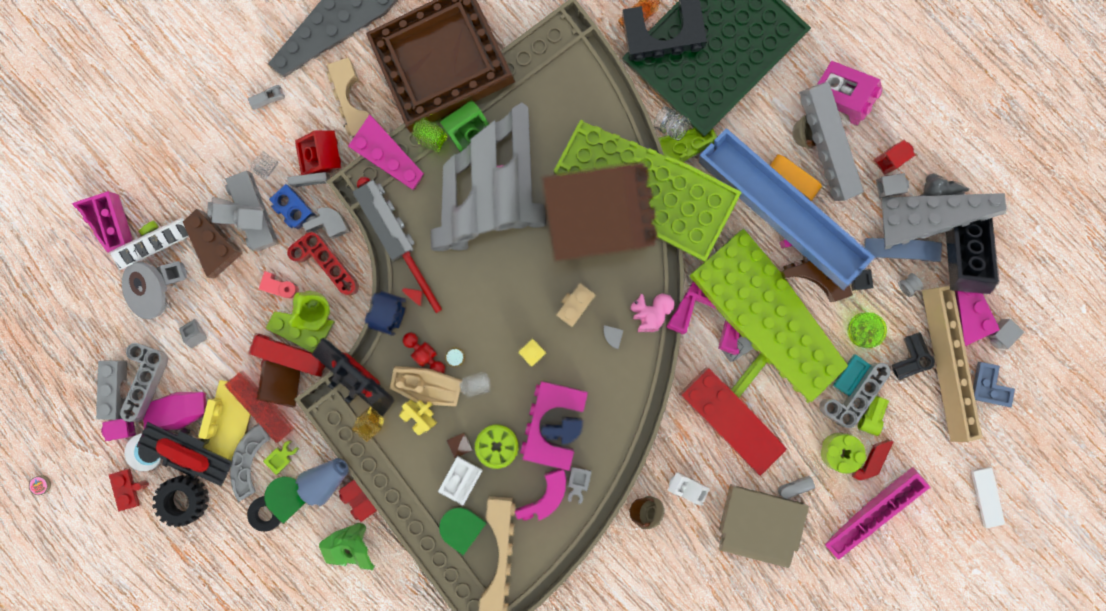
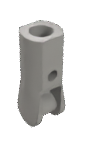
(262, 99)
(796, 487)

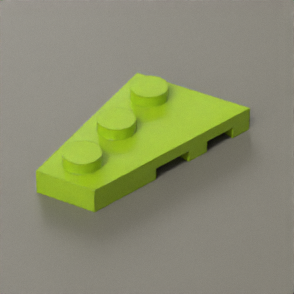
(688, 146)

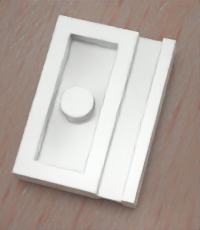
(460, 480)

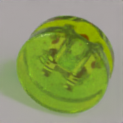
(867, 330)

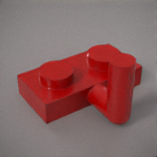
(125, 489)

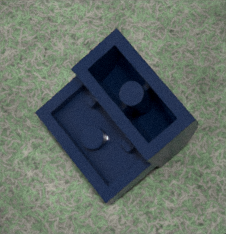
(569, 430)

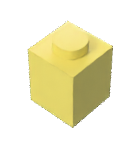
(532, 352)

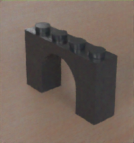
(643, 45)

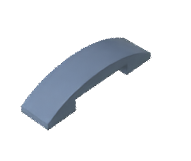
(913, 250)

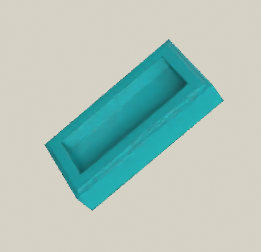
(852, 375)

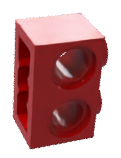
(895, 157)

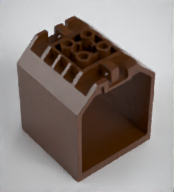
(600, 211)

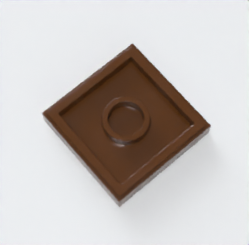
(278, 384)

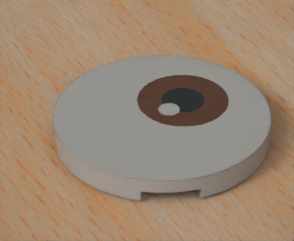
(144, 290)

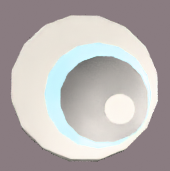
(138, 458)

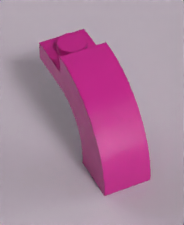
(551, 499)

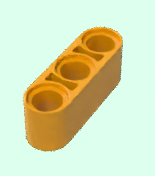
(796, 176)

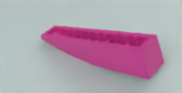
(878, 512)

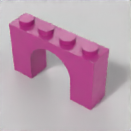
(537, 447)

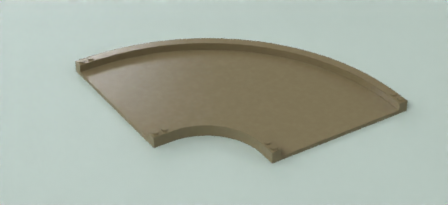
(492, 306)

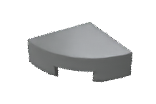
(613, 336)

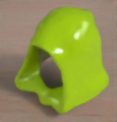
(309, 311)

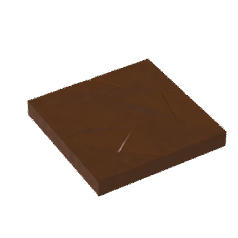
(439, 59)

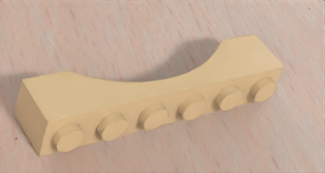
(499, 517)

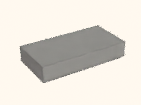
(310, 179)

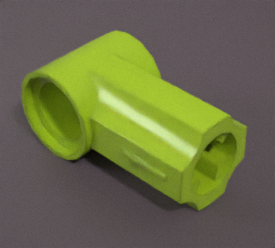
(872, 419)

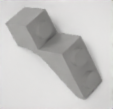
(232, 213)

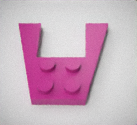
(681, 318)

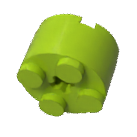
(853, 456)

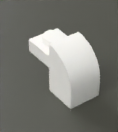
(688, 488)

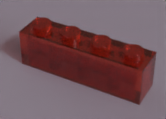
(263, 412)

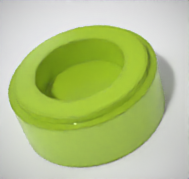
(149, 227)

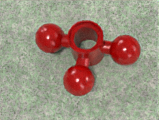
(422, 354)

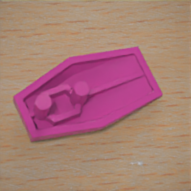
(176, 410)

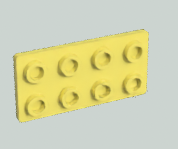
(224, 422)

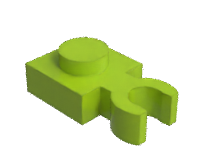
(279, 458)

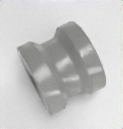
(910, 285)

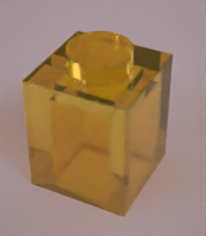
(368, 424)

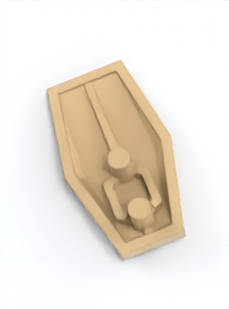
(426, 386)

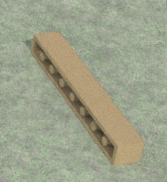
(952, 364)

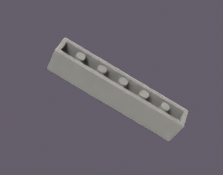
(831, 142)

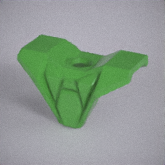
(349, 538)

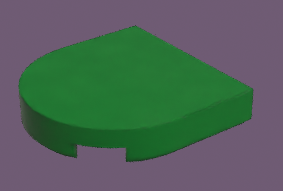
(282, 498)
(460, 528)

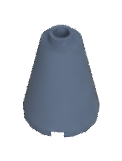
(320, 482)

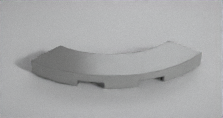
(242, 461)

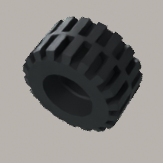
(165, 501)

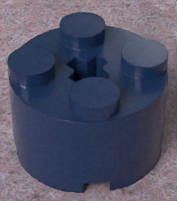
(385, 312)

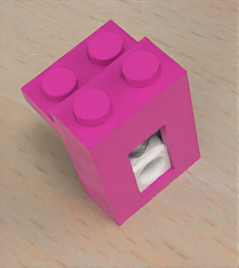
(855, 90)

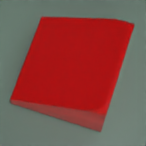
(415, 295)

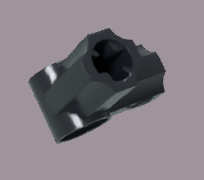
(911, 366)

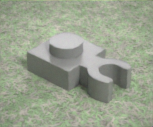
(579, 481)

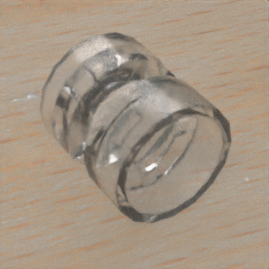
(671, 123)

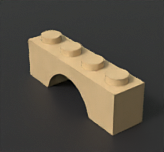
(344, 77)

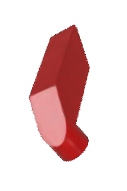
(874, 461)

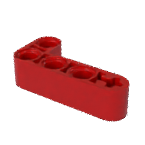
(327, 266)
(286, 355)

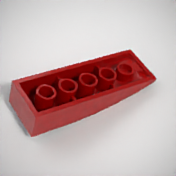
(733, 421)

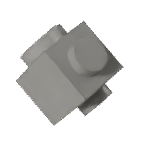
(173, 272)

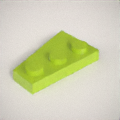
(306, 339)

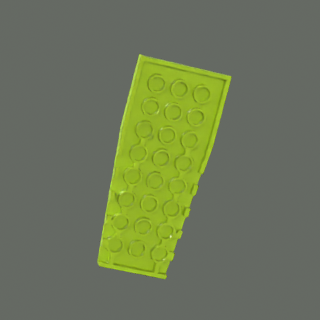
(685, 200)
(769, 314)

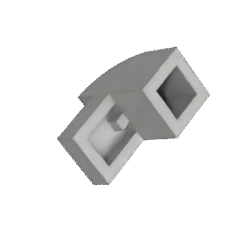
(330, 219)

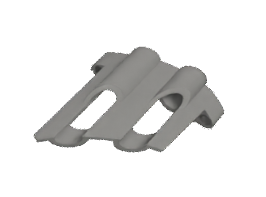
(498, 195)

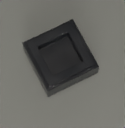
(863, 281)

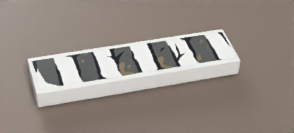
(149, 244)

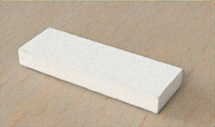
(987, 497)

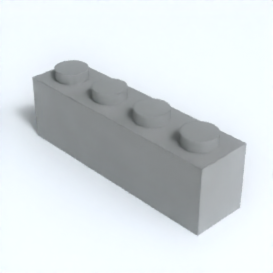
(245, 192)

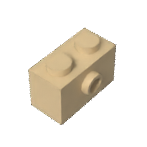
(575, 304)

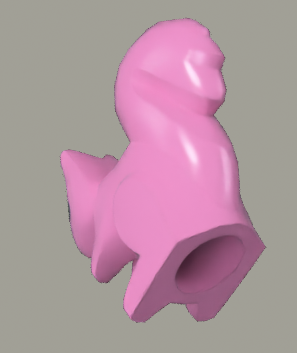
(652, 316)

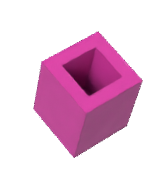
(117, 429)

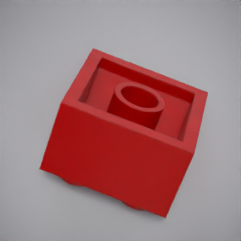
(318, 152)

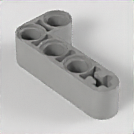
(140, 383)
(859, 392)

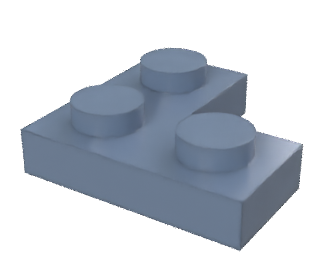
(986, 388)

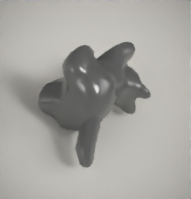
(937, 185)

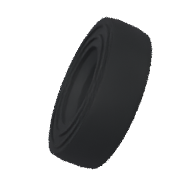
(255, 521)

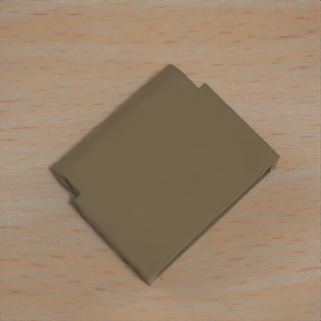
(762, 526)

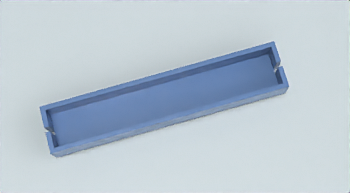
(786, 209)

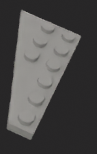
(930, 215)

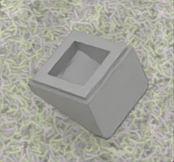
(192, 333)

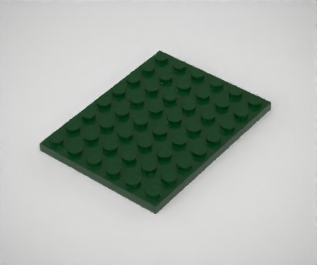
(740, 49)

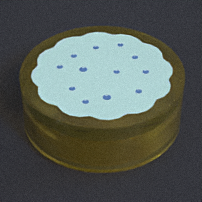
(454, 357)

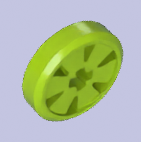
(496, 459)

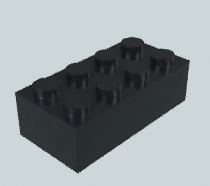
(972, 257)

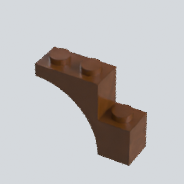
(810, 272)

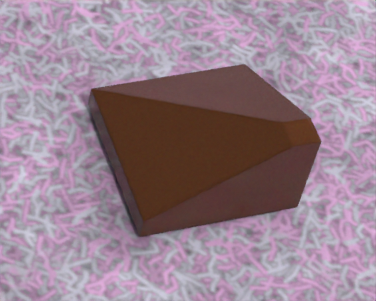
(459, 445)

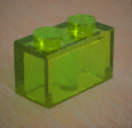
(429, 135)

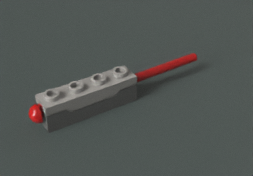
(390, 230)

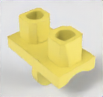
(420, 413)

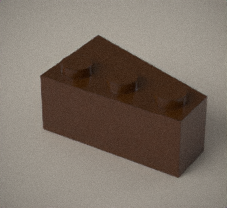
(210, 243)

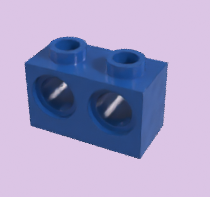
(294, 204)

